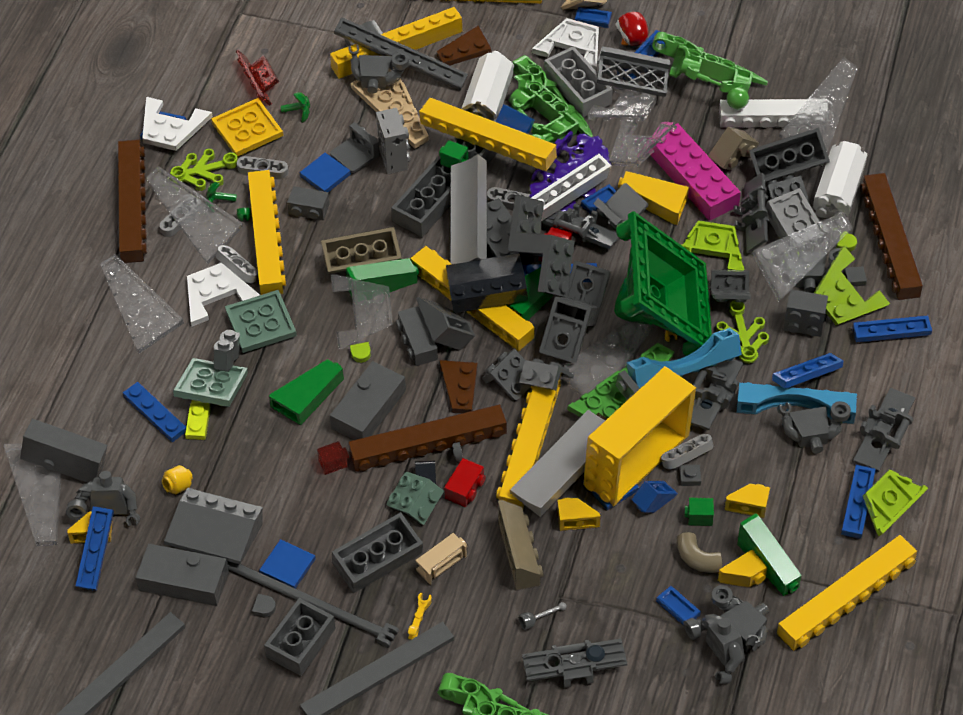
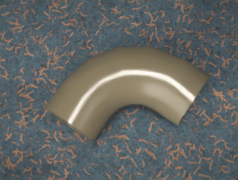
(695, 557)

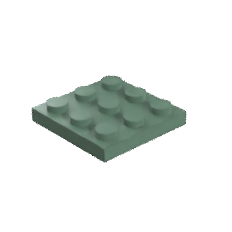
(261, 321)
(208, 384)

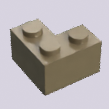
(731, 147)

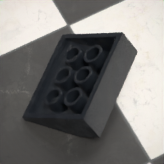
(487, 283)

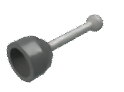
(528, 620)

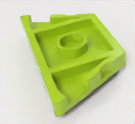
(890, 499)

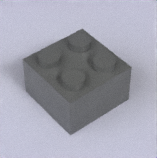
(805, 313)

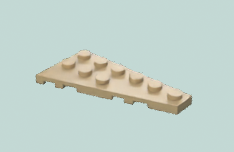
(396, 97)

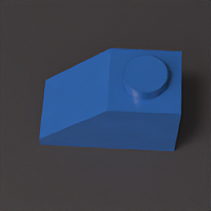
(653, 496)

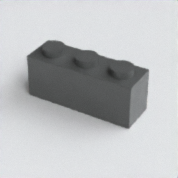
(416, 336)

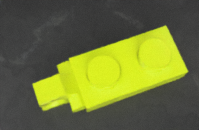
(197, 420)

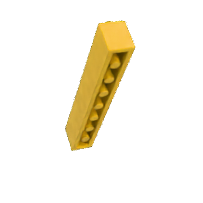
(413, 35)
(488, 134)
(265, 232)
(499, 319)
(529, 440)
(846, 593)

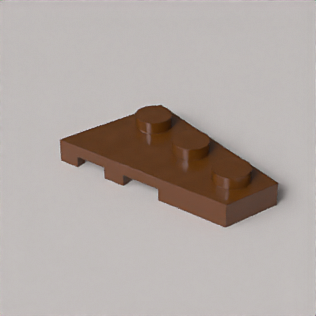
(466, 47)
(460, 384)

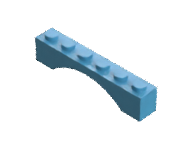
(718, 348)
(758, 397)

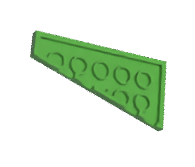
(606, 396)

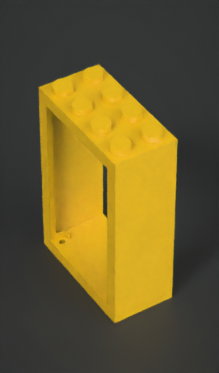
(638, 434)

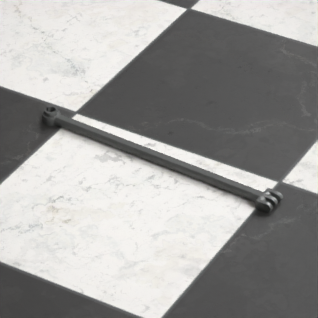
(380, 632)

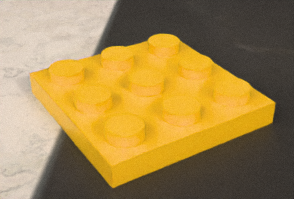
(247, 127)

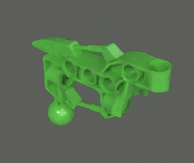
(702, 65)
(536, 92)
(478, 698)

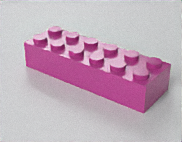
(691, 167)

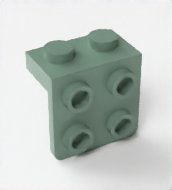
(415, 497)

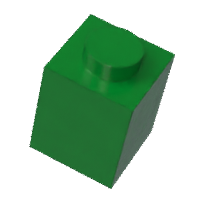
(453, 154)
(700, 511)

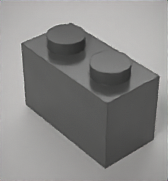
(308, 203)

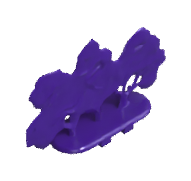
(592, 147)

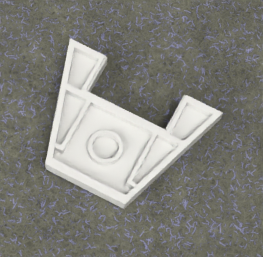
(569, 34)
(167, 130)
(212, 285)

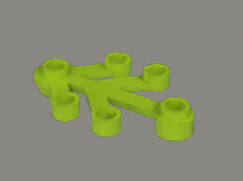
(184, 174)
(737, 310)

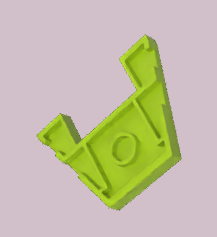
(716, 241)
(843, 300)

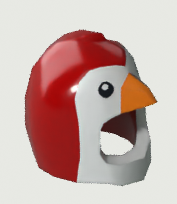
(632, 28)

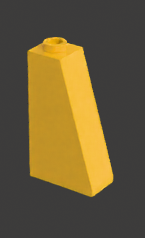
(663, 197)

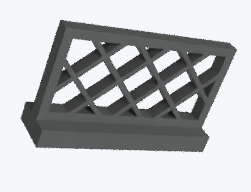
(634, 63)

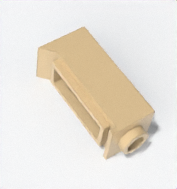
(441, 557)

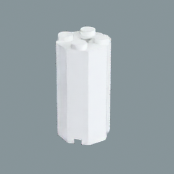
(489, 86)
(840, 180)

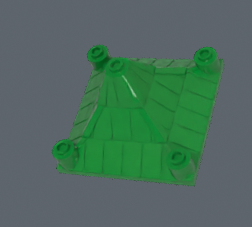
(663, 284)

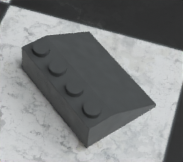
(214, 525)

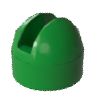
(244, 213)

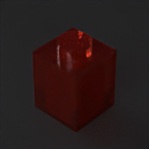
(332, 457)

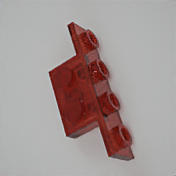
(261, 75)

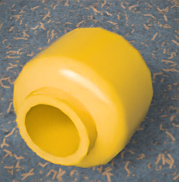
(177, 479)

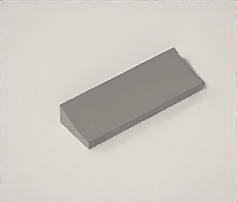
(469, 210)
(557, 467)

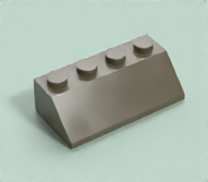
(360, 249)
(519, 546)

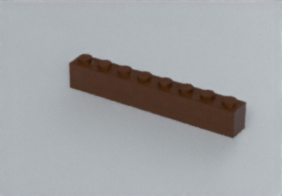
(131, 201)
(891, 236)
(427, 437)

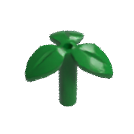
(303, 103)
(212, 195)

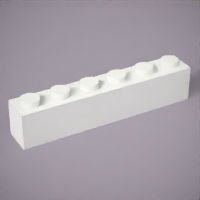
(760, 113)
(573, 185)

